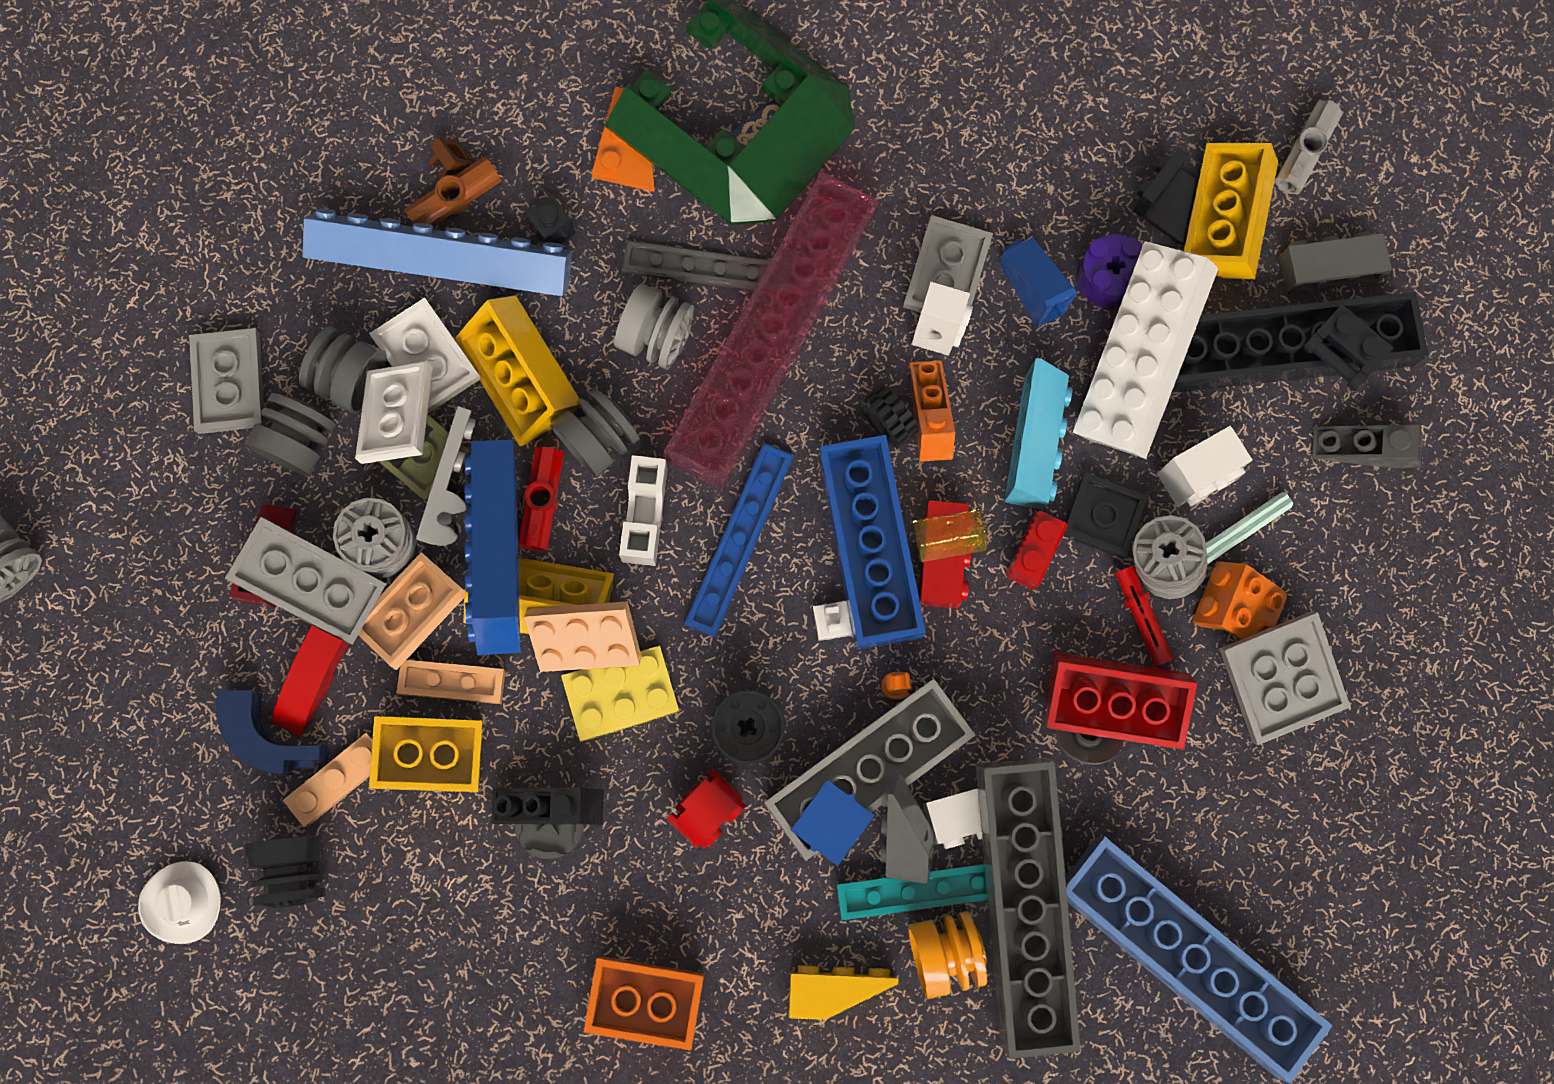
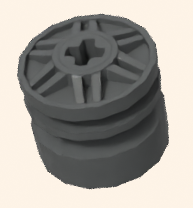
(339, 367)
(595, 432)
(290, 434)

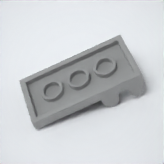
(440, 501)
(305, 581)

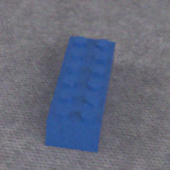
(871, 542)
(492, 548)

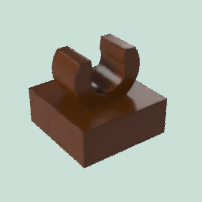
(450, 155)

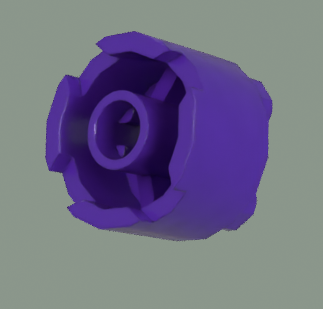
(1095, 280)

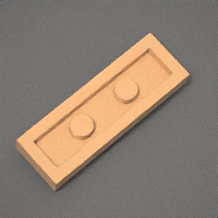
(451, 681)
(332, 782)

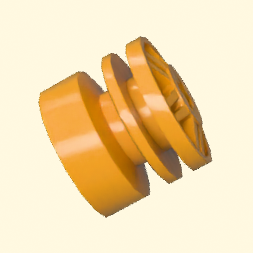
(948, 954)

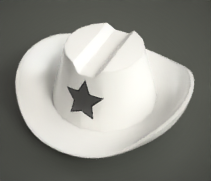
(180, 903)

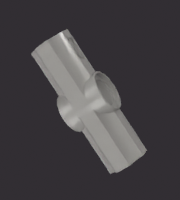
(1300, 159)

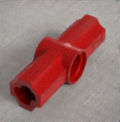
(545, 478)

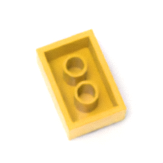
(426, 754)

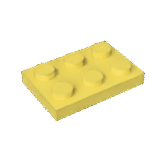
(620, 696)

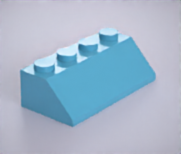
(1037, 436)

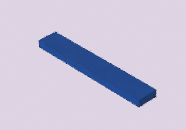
(739, 540)

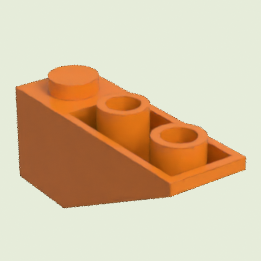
(932, 411)

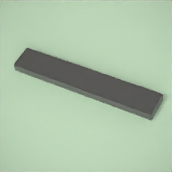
(693, 265)

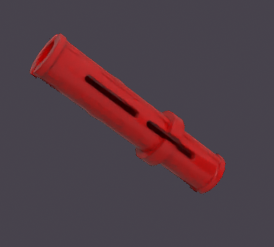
(1127, 578)

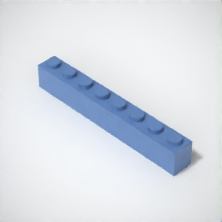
(437, 253)

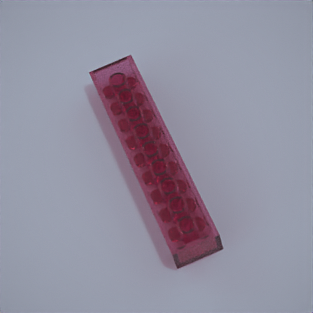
(771, 332)

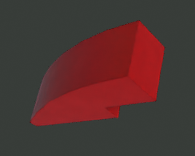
(308, 680)

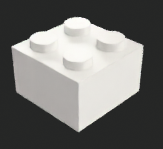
(1205, 468)

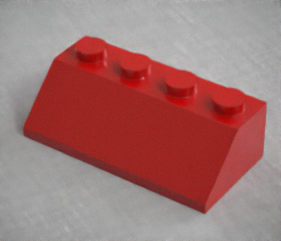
(1119, 700)

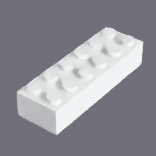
(1146, 349)

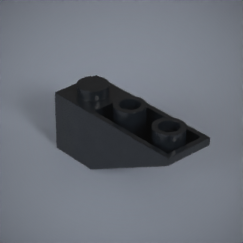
(548, 806)

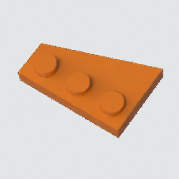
(620, 162)

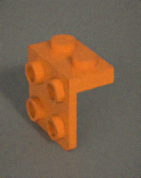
(1239, 601)

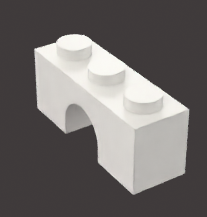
(942, 319)
(644, 511)

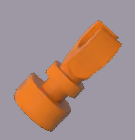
(896, 685)

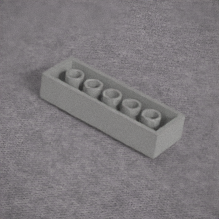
(903, 740)

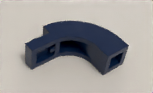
(243, 732)

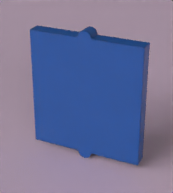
(832, 822)

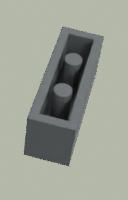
(1334, 262)

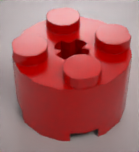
(706, 809)

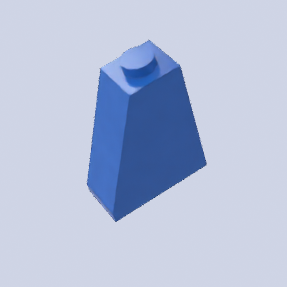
(1037, 281)

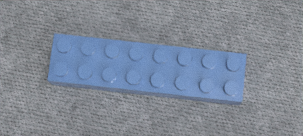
(1194, 959)

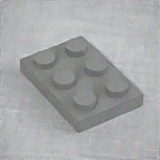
(950, 257)
(226, 380)

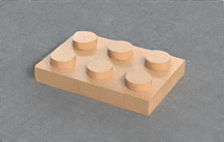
(410, 610)
(583, 636)

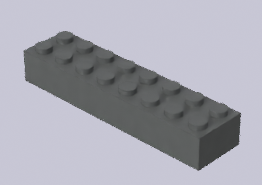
(1028, 907)

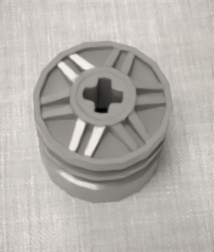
(648, 324)
(389, 549)
(17, 561)
(1179, 573)

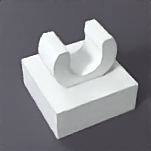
(832, 620)

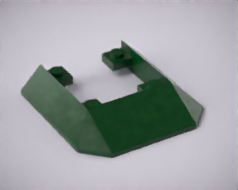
(769, 172)

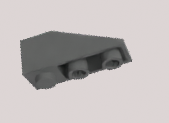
(1370, 445)
(909, 835)

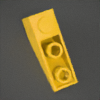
(827, 994)

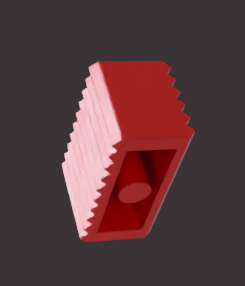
(1036, 550)

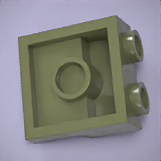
(420, 470)

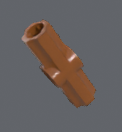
(470, 183)

